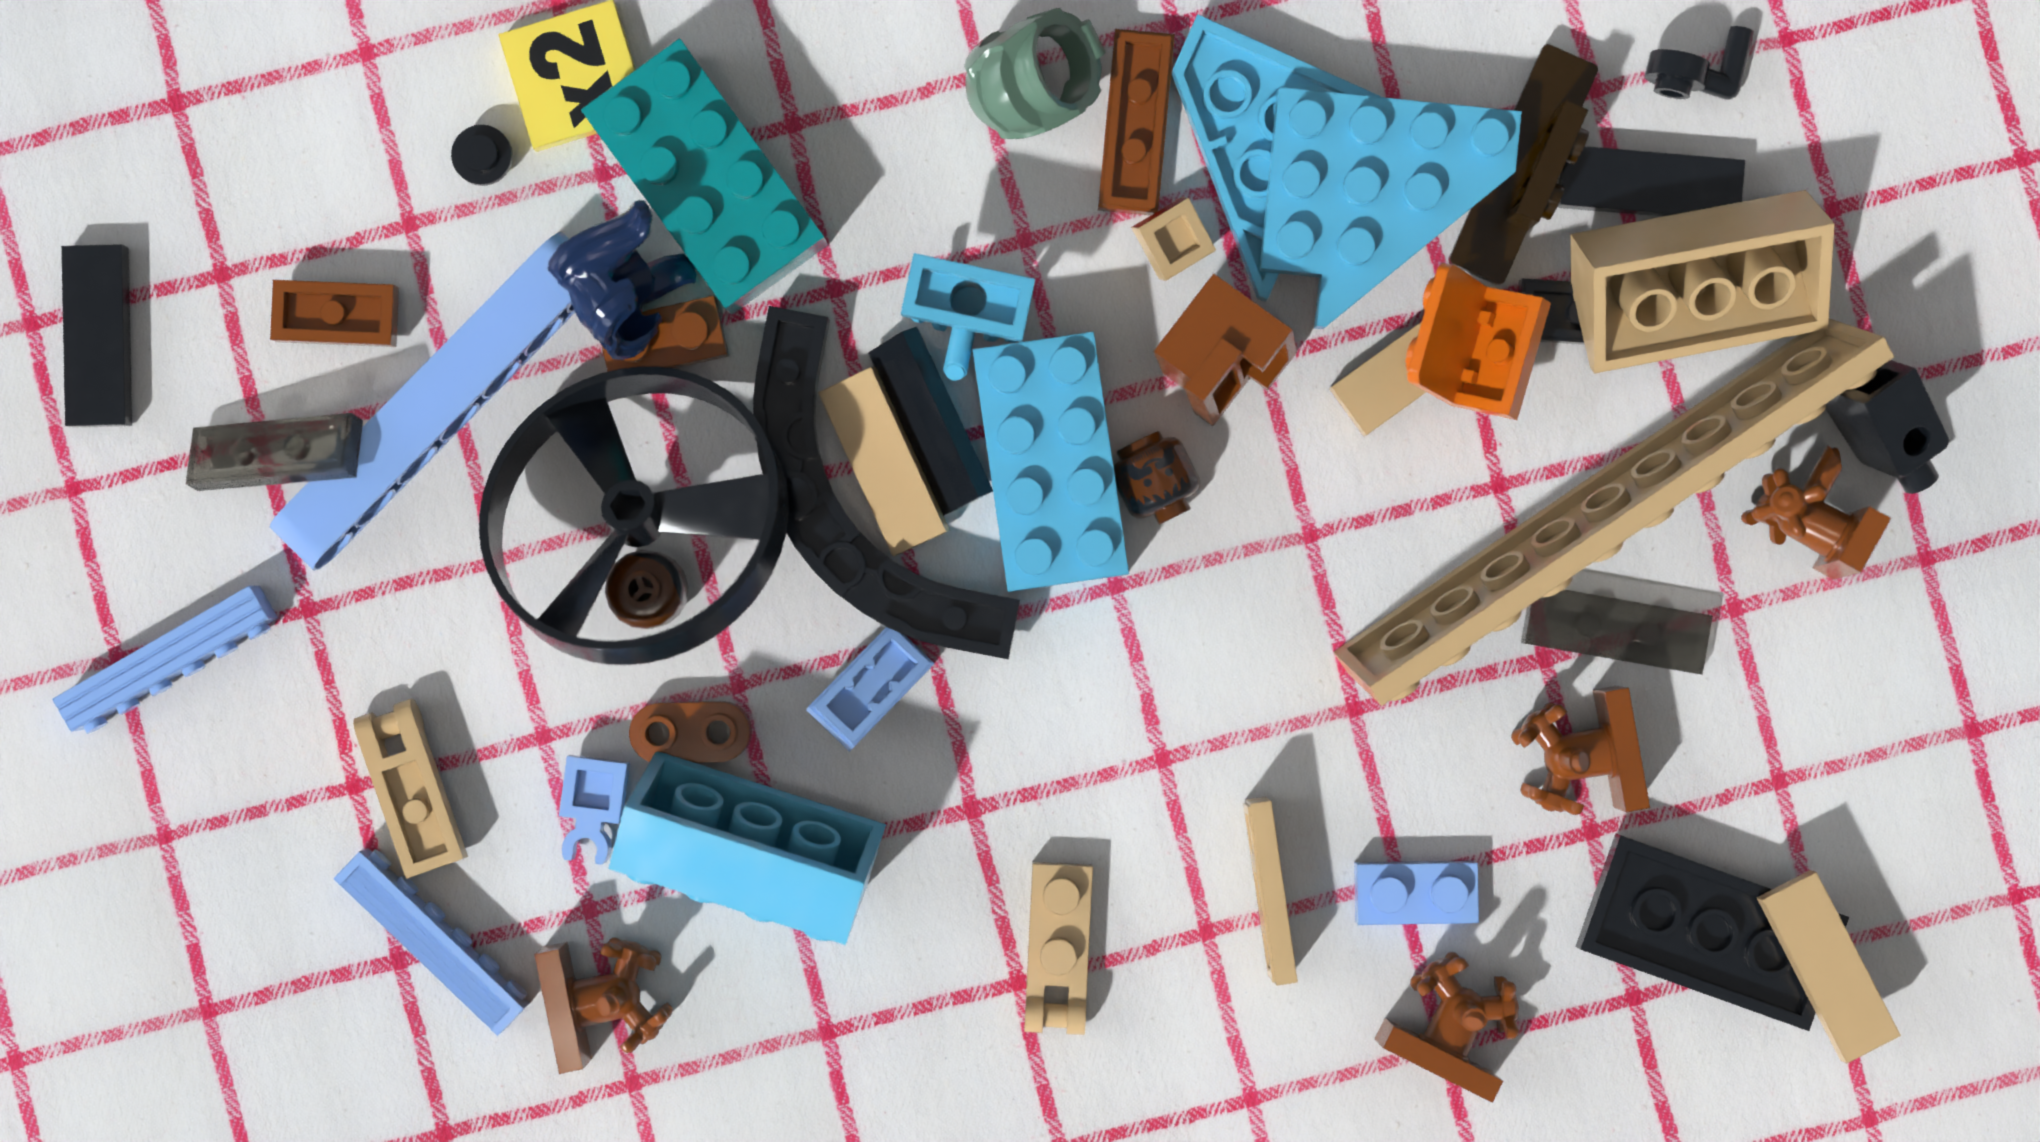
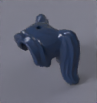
(613, 282)

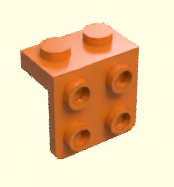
(1476, 343)

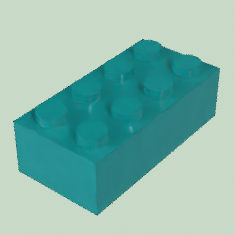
(705, 176)

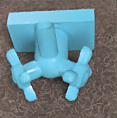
(969, 302)

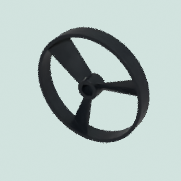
(732, 508)

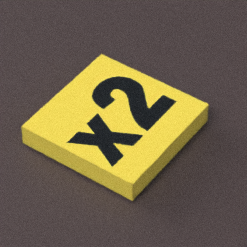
(563, 68)

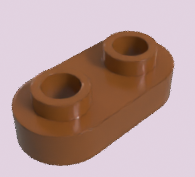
(689, 730)

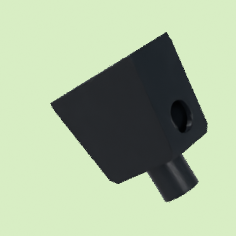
(1892, 425)

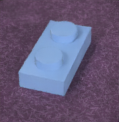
(1416, 892)

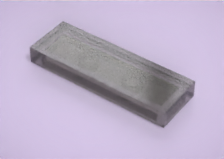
(274, 452)
(1619, 630)

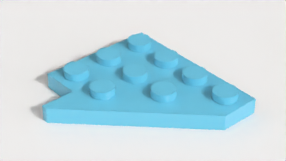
(1231, 102)
(1372, 183)

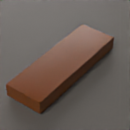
(1136, 122)

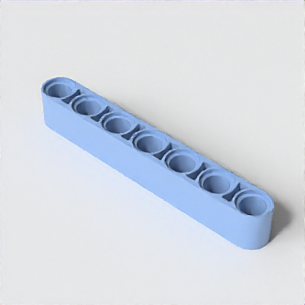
(430, 409)

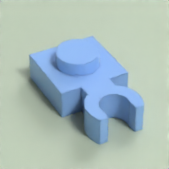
(593, 795)

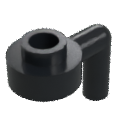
(1681, 72)

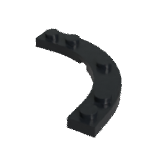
(823, 531)

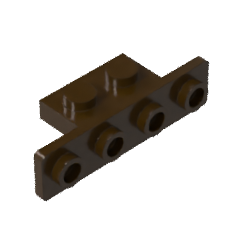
(1547, 139)

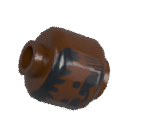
(1155, 477)
(668, 589)

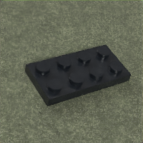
(1692, 931)

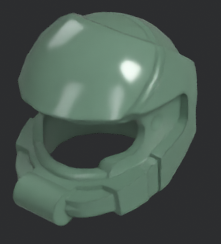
(1008, 83)

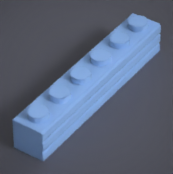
(166, 658)
(432, 940)

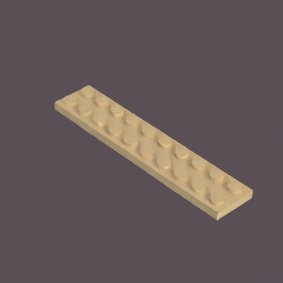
(1610, 508)

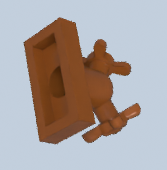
(1839, 538)
(1587, 754)
(595, 1000)
(1454, 1026)

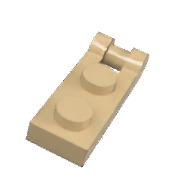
(410, 790)
(1058, 945)

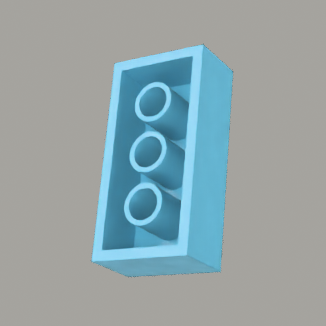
(1050, 461)
(747, 847)

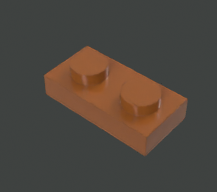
(334, 313)
(685, 337)

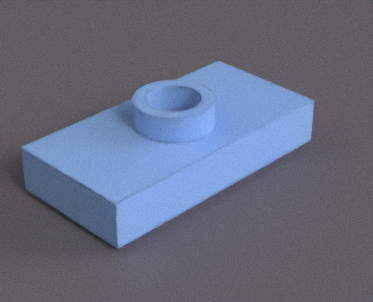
(869, 687)

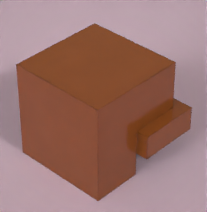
(1221, 345)

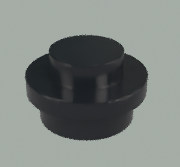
(482, 155)

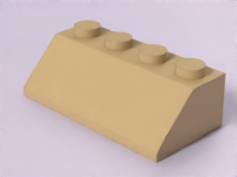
(1702, 280)

